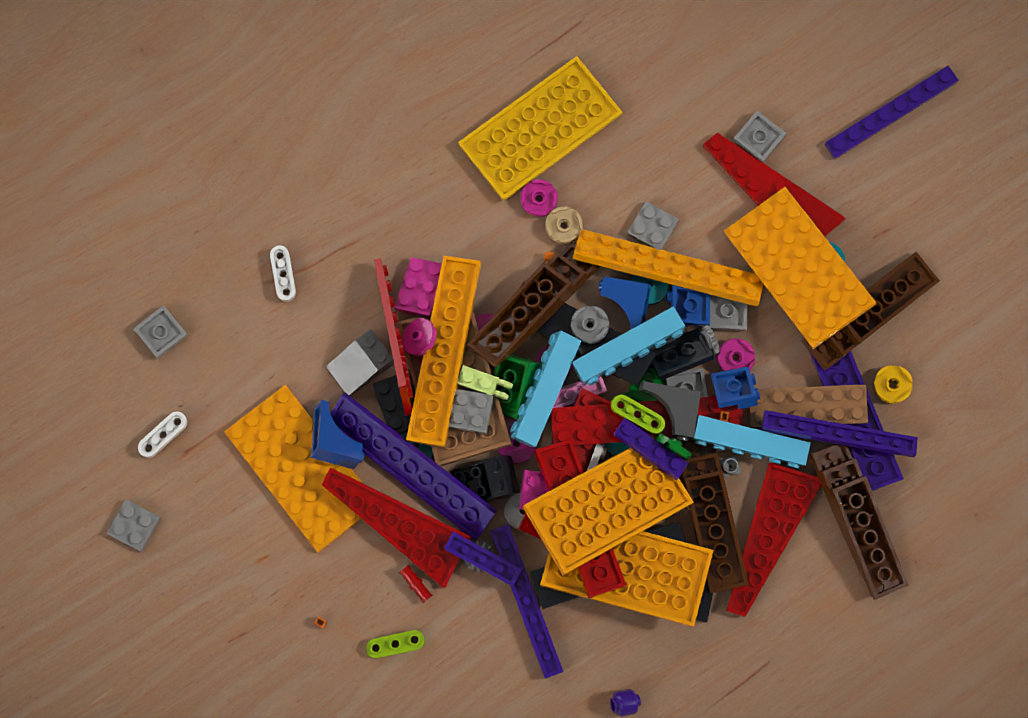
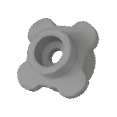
(735, 466)

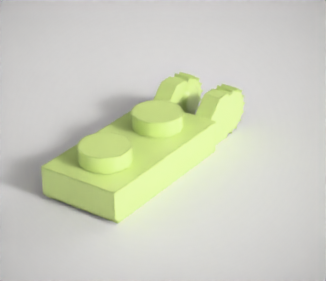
(482, 382)

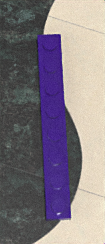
(891, 112)
(839, 433)
(528, 604)

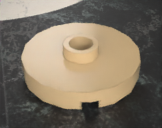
(570, 218)

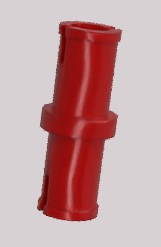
(415, 583)

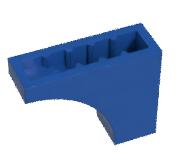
(629, 295)
(331, 443)

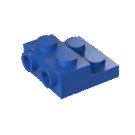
(690, 305)
(735, 388)

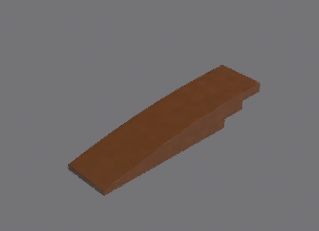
(892, 295)
(531, 306)
(713, 517)
(859, 519)

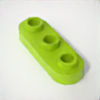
(646, 414)
(404, 640)

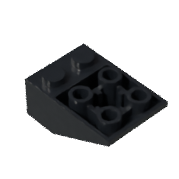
(490, 478)

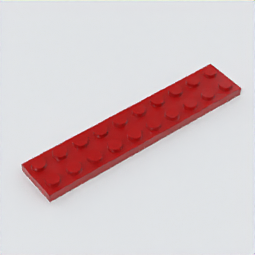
(598, 422)

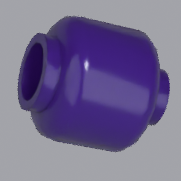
(625, 702)

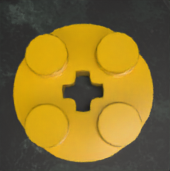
(888, 394)

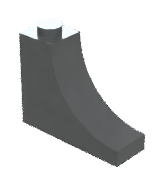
(680, 405)

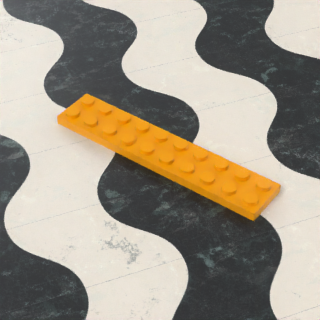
(668, 267)
(443, 361)

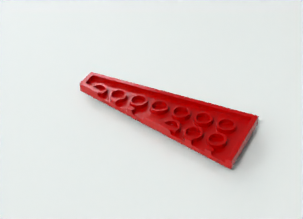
(762, 182)
(394, 337)
(777, 514)
(406, 528)

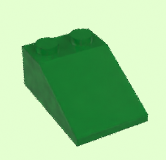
(520, 373)

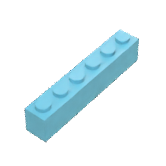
(629, 346)
(545, 389)
(751, 441)

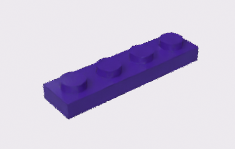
(650, 448)
(483, 559)

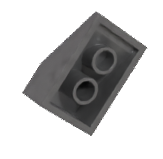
(360, 363)

